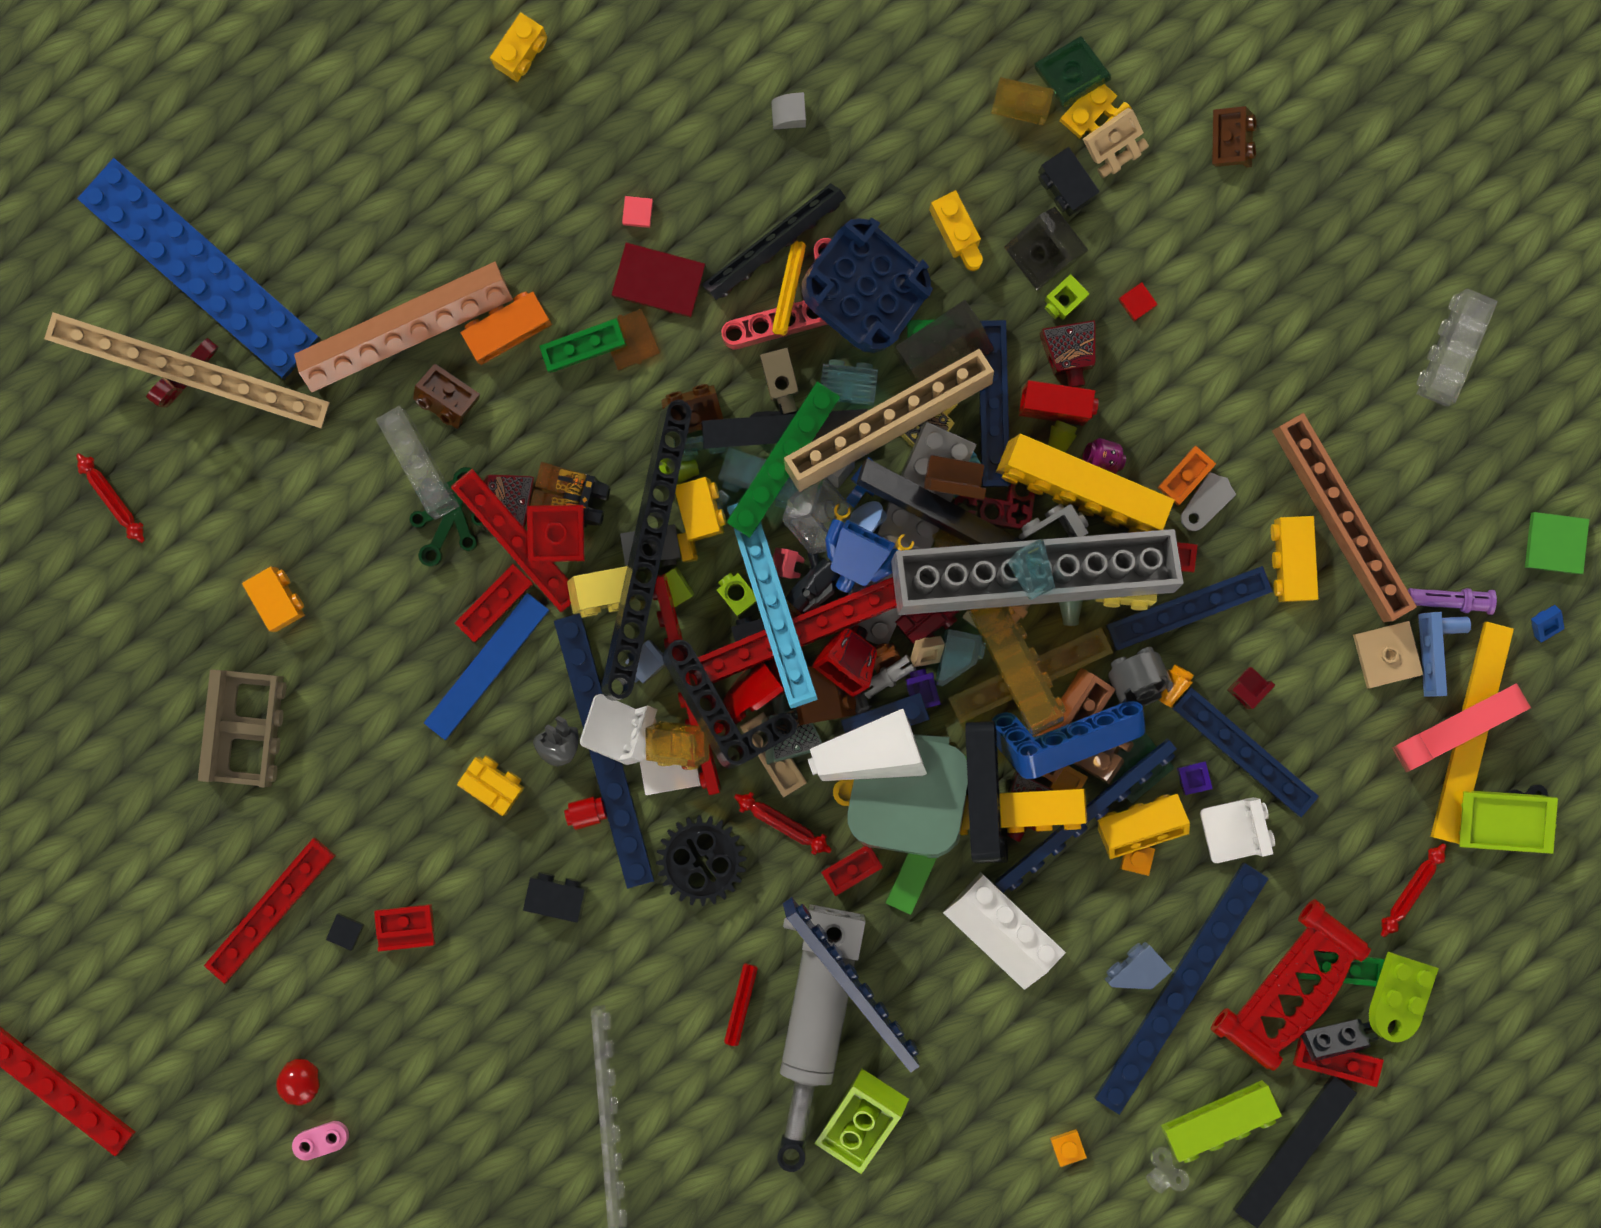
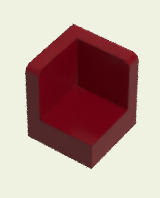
(1250, 688)

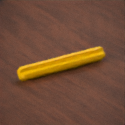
(789, 288)

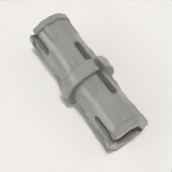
(889, 676)

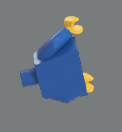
(858, 553)

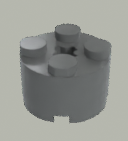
(1140, 677)

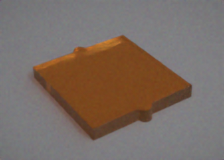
(638, 340)

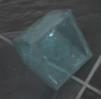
(959, 655)

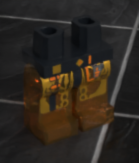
(576, 490)

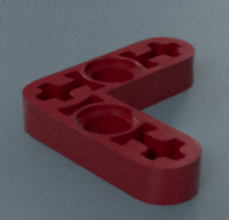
(166, 390)
(1005, 508)

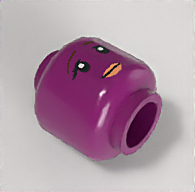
(1105, 455)

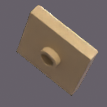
(1388, 654)

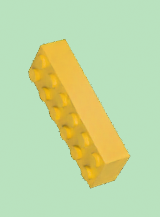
(1083, 485)

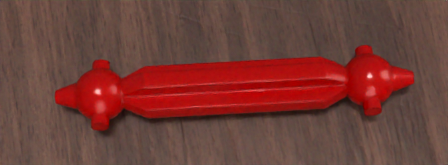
(110, 498)
(782, 823)
(1413, 890)

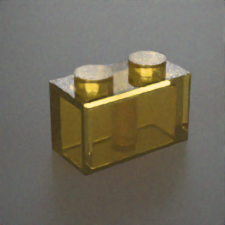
(1022, 101)
(676, 745)

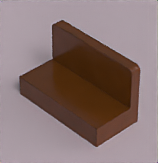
(954, 477)

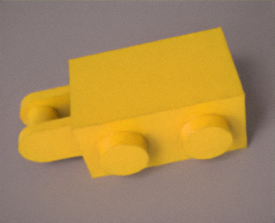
(957, 229)

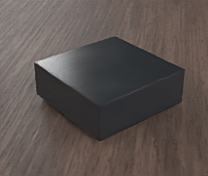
(345, 932)

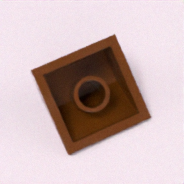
(831, 701)

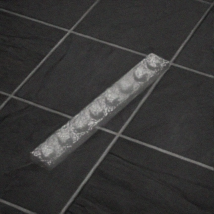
(607, 1108)

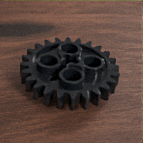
(679, 873)

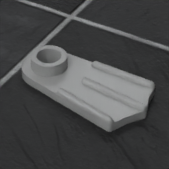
(1207, 501)

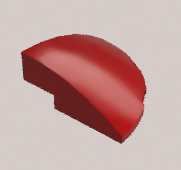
(752, 691)

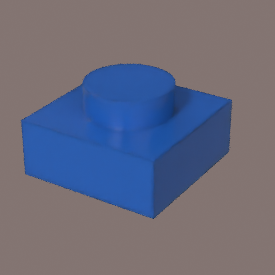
(1547, 623)

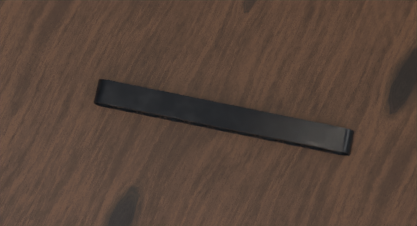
(638, 560)

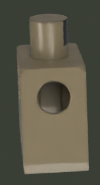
(778, 367)

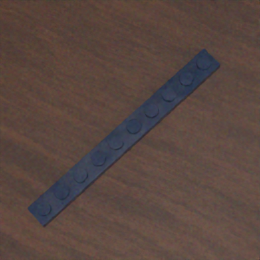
(609, 772)
(1181, 988)

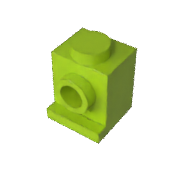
(1070, 289)

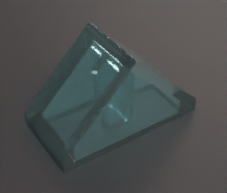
(1033, 569)

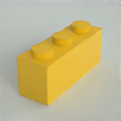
(1295, 559)
(1143, 825)

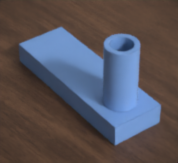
(1431, 631)

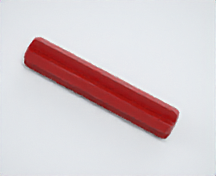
(741, 1004)

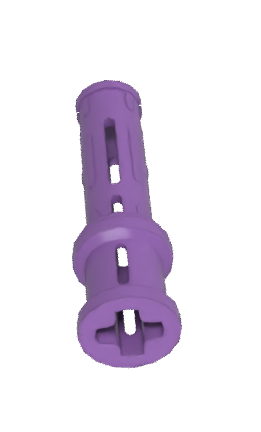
(1465, 600)

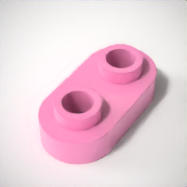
(319, 1141)

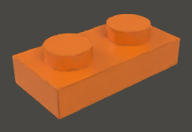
(1186, 475)

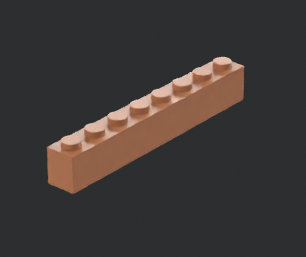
(402, 327)
(1344, 518)

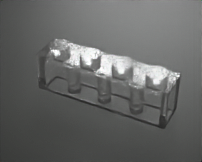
(1456, 347)
(417, 462)

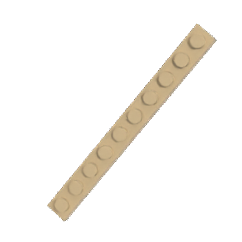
(186, 370)

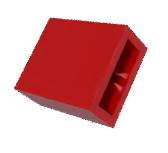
(1058, 403)

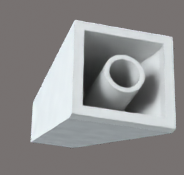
(871, 751)

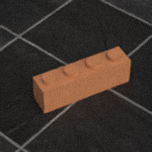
(1082, 699)

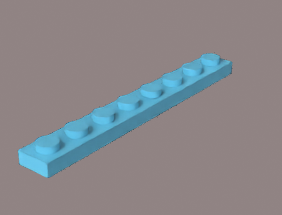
(776, 616)

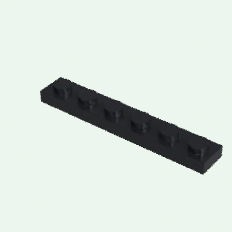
(780, 236)

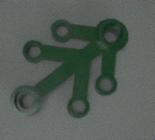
(445, 525)

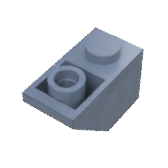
(1140, 970)

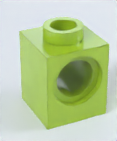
(741, 605)

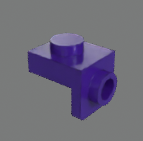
(923, 683)

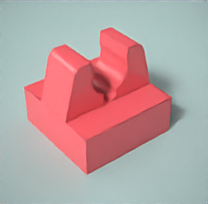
(785, 562)

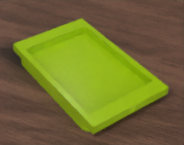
(1508, 821)

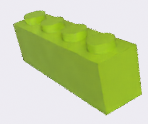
(1221, 1121)

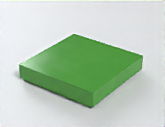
(1557, 543)

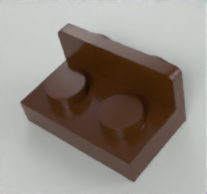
(1233, 136)
(445, 396)
(703, 405)

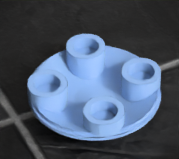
(869, 515)

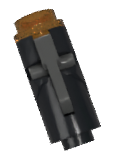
(813, 587)

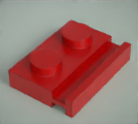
(404, 927)

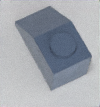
(649, 663)

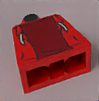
(848, 660)

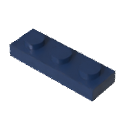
(913, 708)

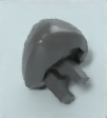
(558, 744)

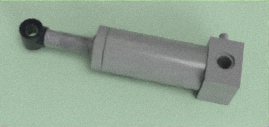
(815, 1025)

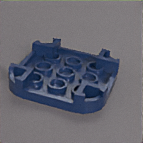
(866, 285)

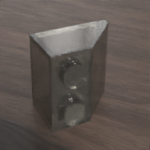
(1046, 248)

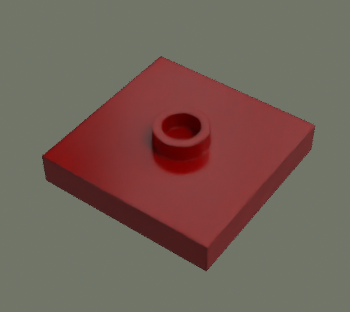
(555, 533)

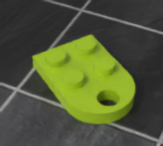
(1401, 997)

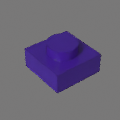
(1194, 778)

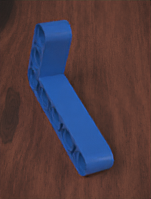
(1069, 743)

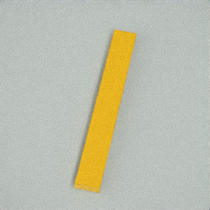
(1467, 757)

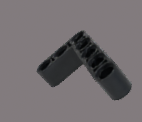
(719, 713)
(984, 794)

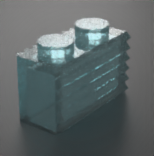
(852, 384)

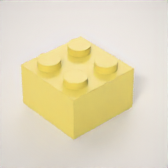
(596, 591)

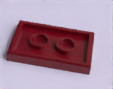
(658, 280)

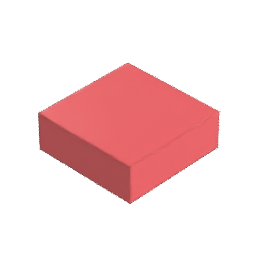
(637, 211)

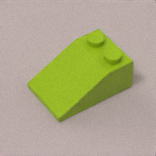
(862, 1121)

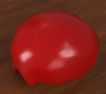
(298, 1082)

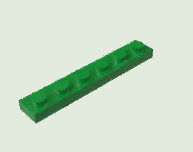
(772, 473)

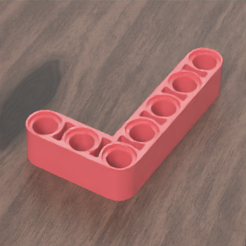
(746, 324)
(1461, 727)

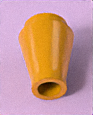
(1181, 682)

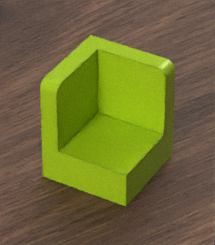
(678, 586)

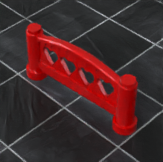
(1321, 934)

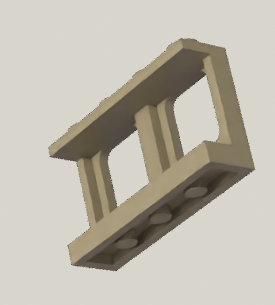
(224, 725)

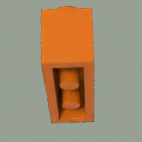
(505, 327)

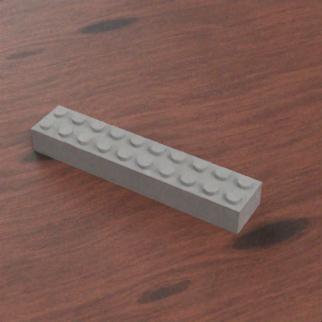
(1080, 568)

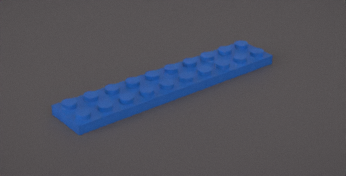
(198, 267)

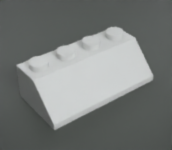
(1004, 932)

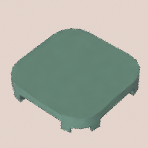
(915, 811)

